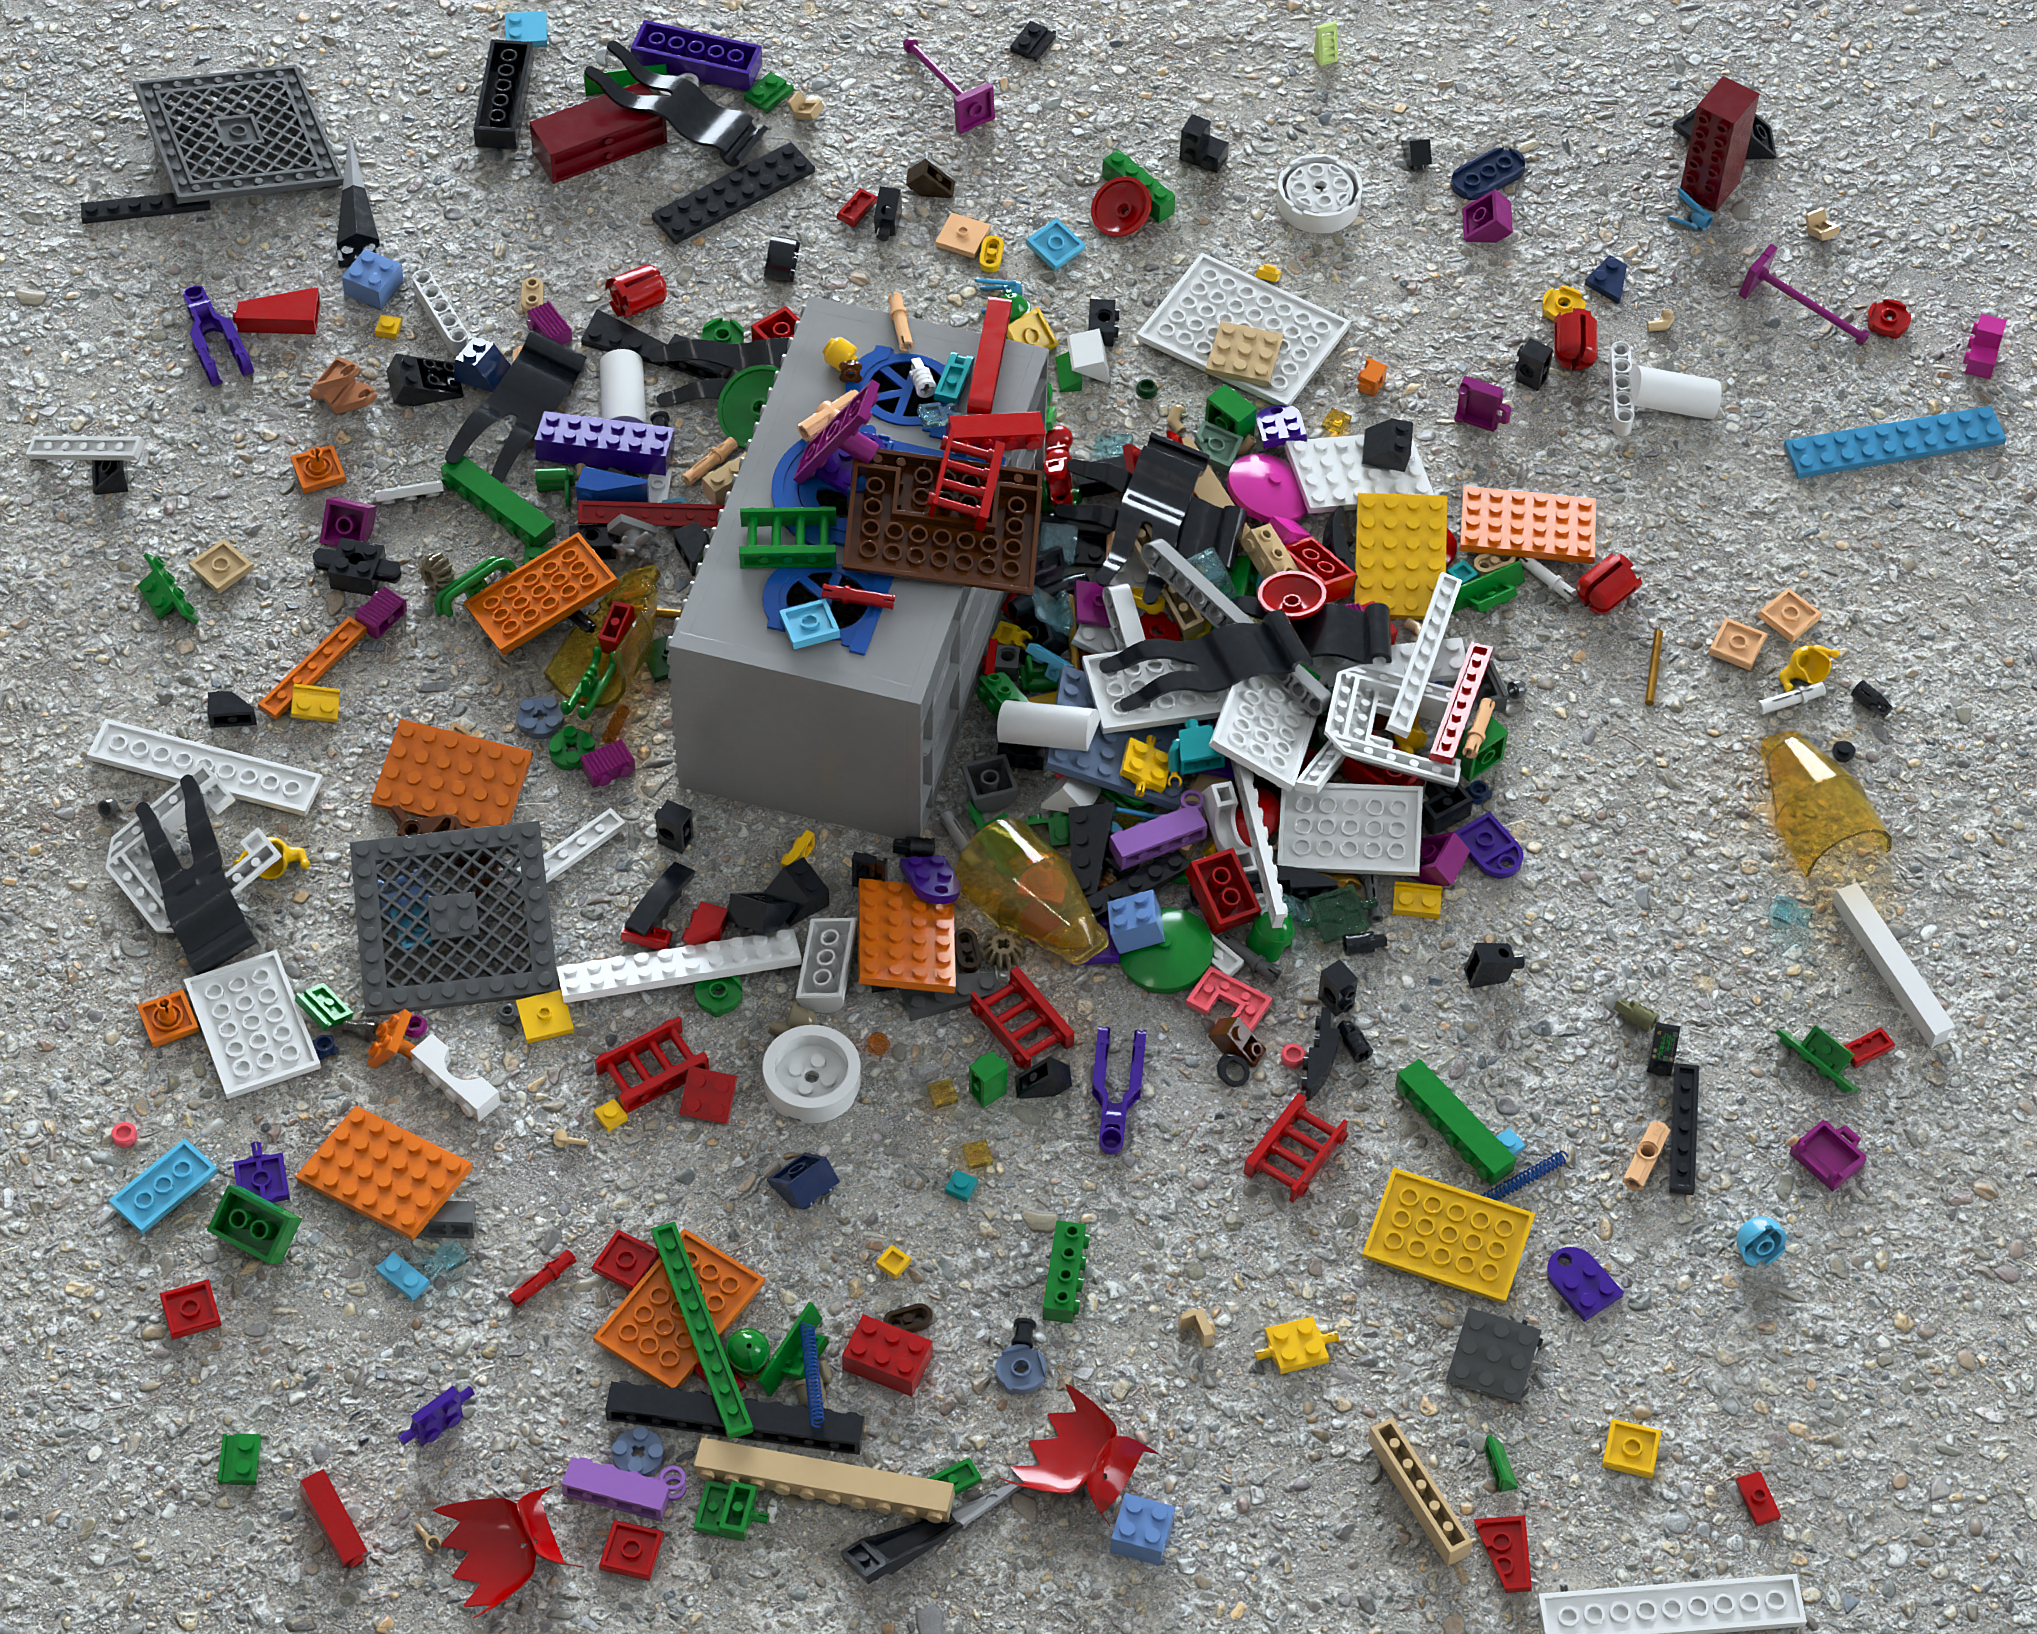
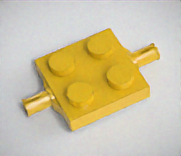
(1145, 765)
(1296, 1345)

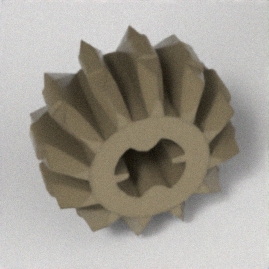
(436, 571)
(1002, 950)

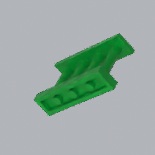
(790, 555)

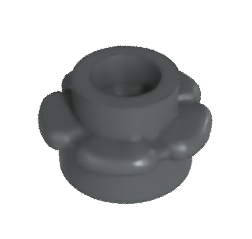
(507, 1019)

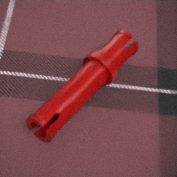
(858, 596)
(538, 1281)

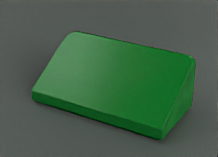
(1068, 379)
(1499, 1464)

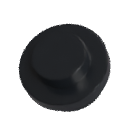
(1843, 751)

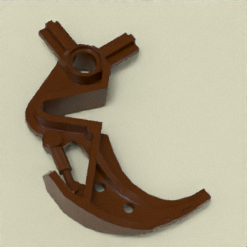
(439, 824)

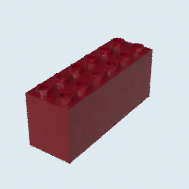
(594, 135)
(1719, 143)

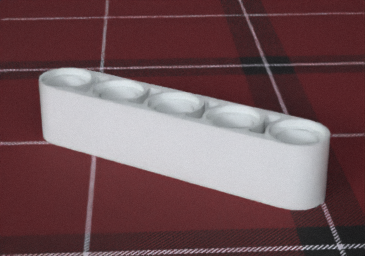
(440, 311)
(1620, 390)
(1122, 615)

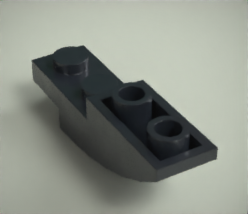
(1338, 537)
(1297, 882)
(1321, 1056)

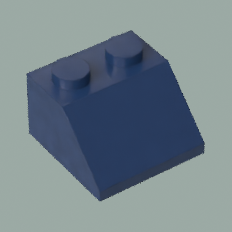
(480, 365)
(804, 1180)

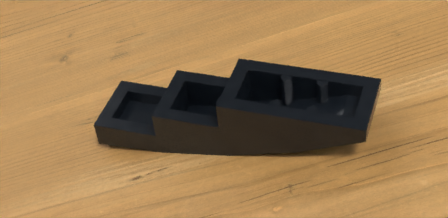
(659, 898)

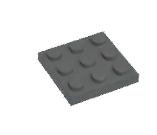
(1493, 1355)

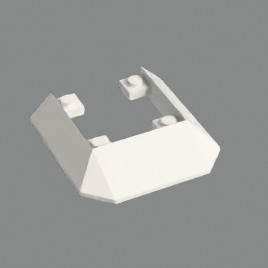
(1351, 715)
(132, 864)

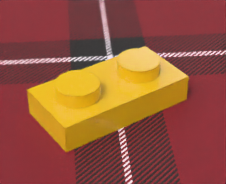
(801, 848)

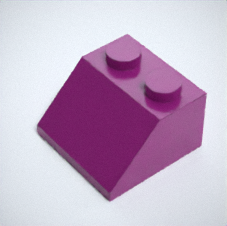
(1488, 218)
(347, 520)
(1441, 859)

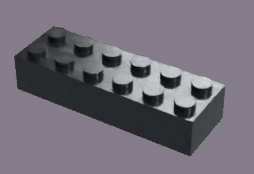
(503, 94)

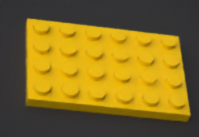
(1400, 550)
(1448, 1235)

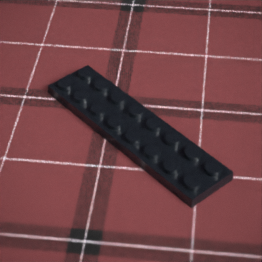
(733, 193)

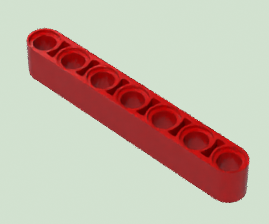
(989, 356)

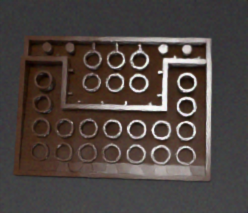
(896, 537)

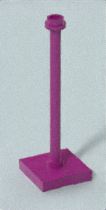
(970, 107)
(1760, 272)

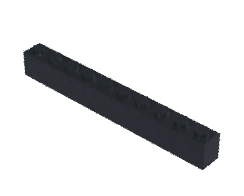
(698, 1414)

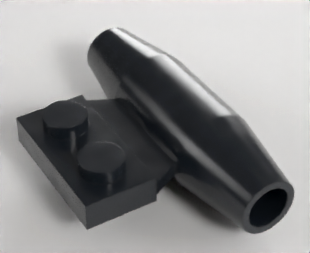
(1090, 542)
(1049, 578)

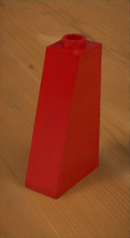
(280, 313)
(333, 1519)

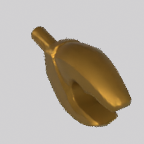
(1344, 879)

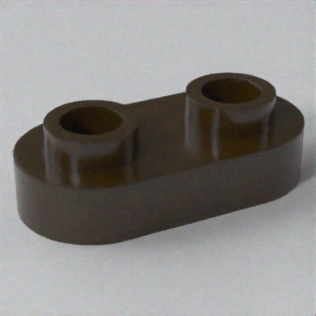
(968, 952)
(907, 1317)

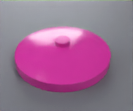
(1266, 488)

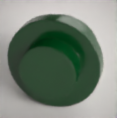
(1146, 389)

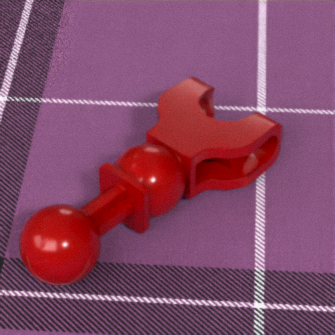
(1055, 465)

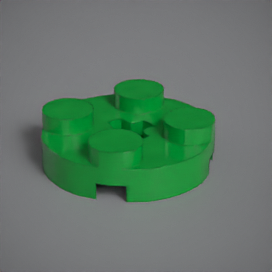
(718, 327)
(568, 738)
(719, 1004)

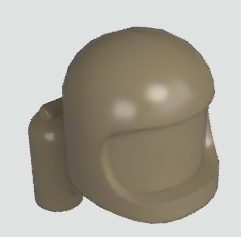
(797, 1017)
(800, 1385)

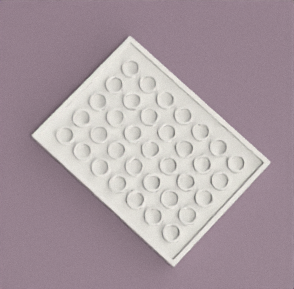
(1218, 292)

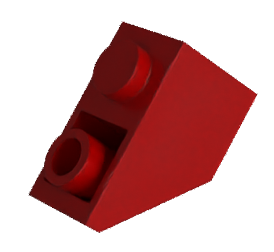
(706, 924)

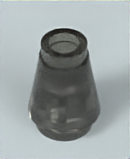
(360, 1029)

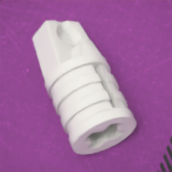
(922, 378)

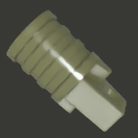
(1637, 1014)

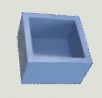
(372, 279)
(1136, 921)
(1142, 1529)

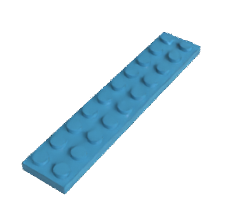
(1894, 442)

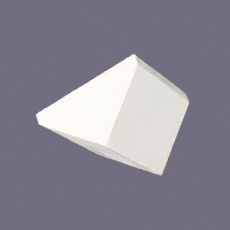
(1089, 355)
(1070, 793)

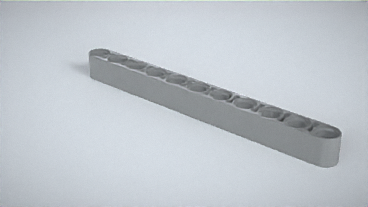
(1230, 614)

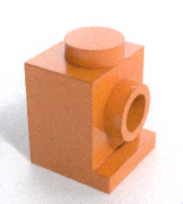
(1371, 377)

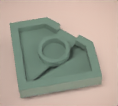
(1219, 444)

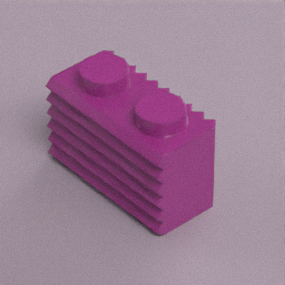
(549, 323)
(381, 612)
(607, 763)

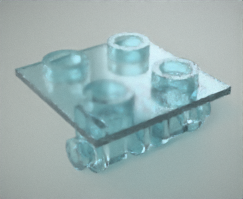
(1054, 610)

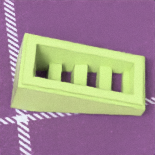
(1326, 45)

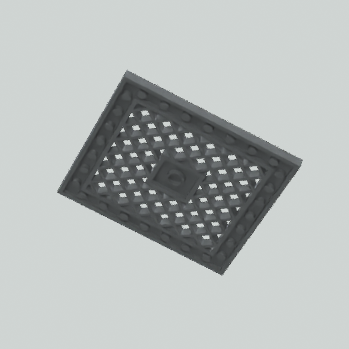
(237, 133)
(453, 918)

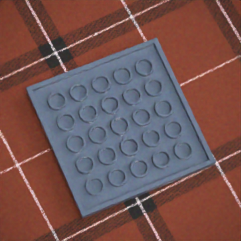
(1105, 754)

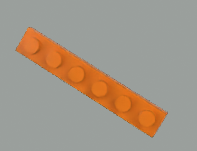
(313, 666)

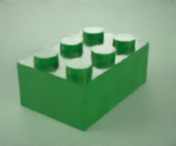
(254, 1224)

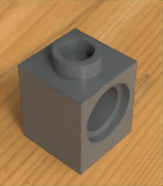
(1008, 661)

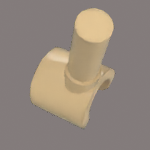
(561, 1139)
(427, 1538)

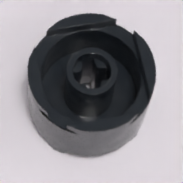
(782, 258)

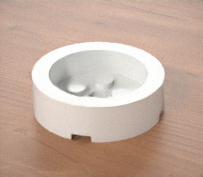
(1309, 207)
(815, 1052)

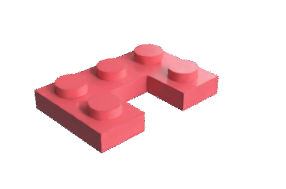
(1217, 985)

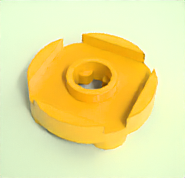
(1565, 294)

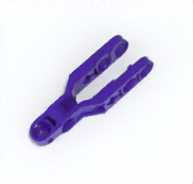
(206, 321)
(1114, 1114)

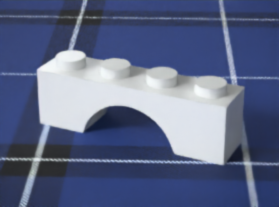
(1220, 809)
(474, 1096)

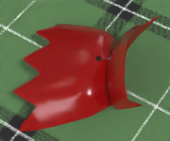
(1082, 1455)
(493, 1537)

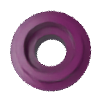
(420, 1022)

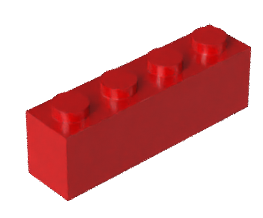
(983, 430)

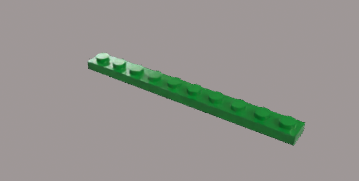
(702, 1330)

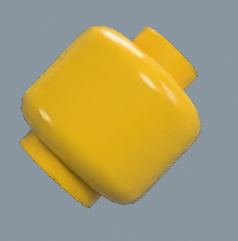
(839, 350)

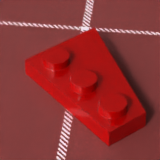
(1508, 1550)

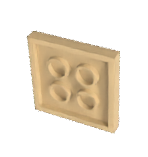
(1244, 354)

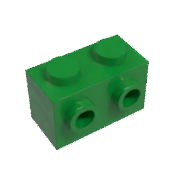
(988, 1078)

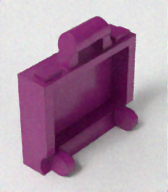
(1481, 404)
(1829, 1154)

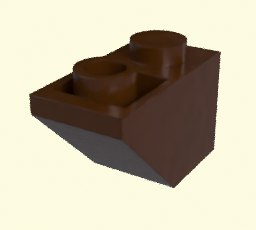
(1235, 1037)

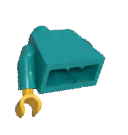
(1192, 751)

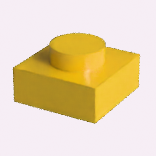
(1268, 273)
(388, 327)
(610, 1115)
(893, 1262)

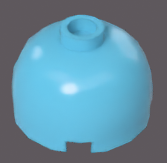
(1761, 1240)

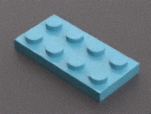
(163, 1186)

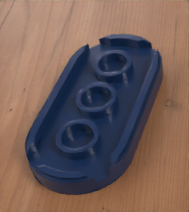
(1487, 172)

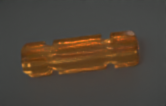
(615, 724)

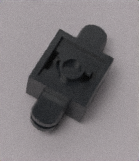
(355, 577)

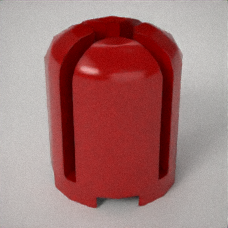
(636, 290)
(1575, 339)
(1608, 584)

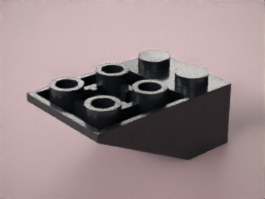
(422, 380)

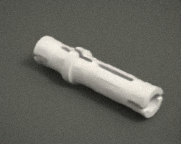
(1554, 582)
(1800, 695)

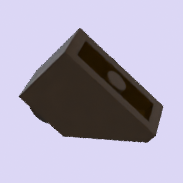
(929, 181)

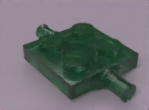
(1338, 913)

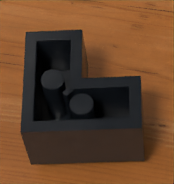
(1199, 147)
(1445, 806)

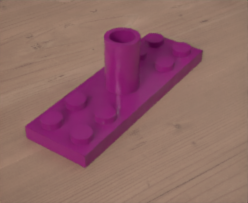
(842, 434)

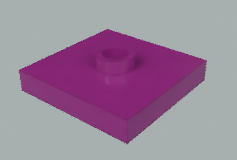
(1090, 604)

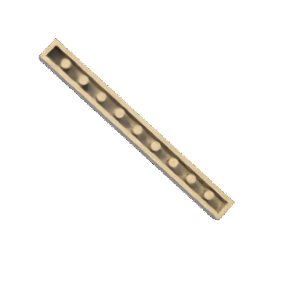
(825, 1480)

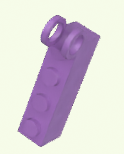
(1160, 834)
(622, 1489)

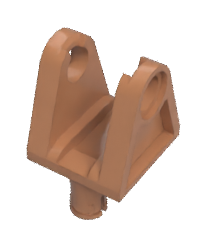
(341, 388)

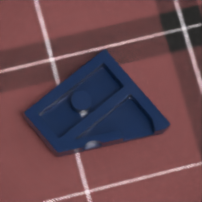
(1608, 278)

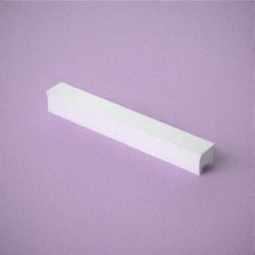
(1893, 964)

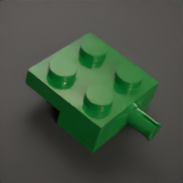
(728, 1510)

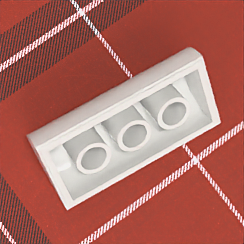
(622, 386)
(1675, 392)
(1047, 725)
(826, 964)

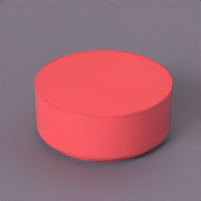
(1292, 1056)
(124, 1134)

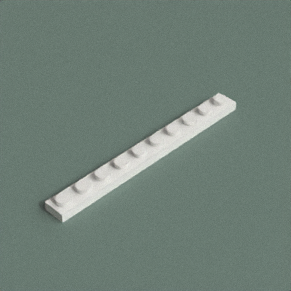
(1423, 655)
(1262, 852)

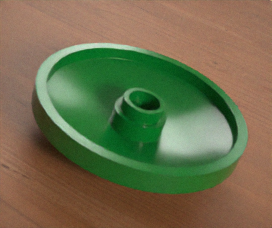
(742, 401)
(1172, 963)

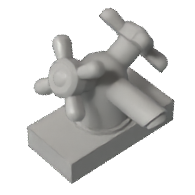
(634, 535)

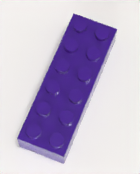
(702, 54)
(604, 443)

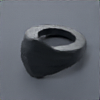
(1221, 1069)

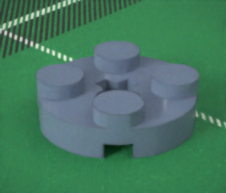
(540, 706)
(1020, 1383)
(635, 1439)

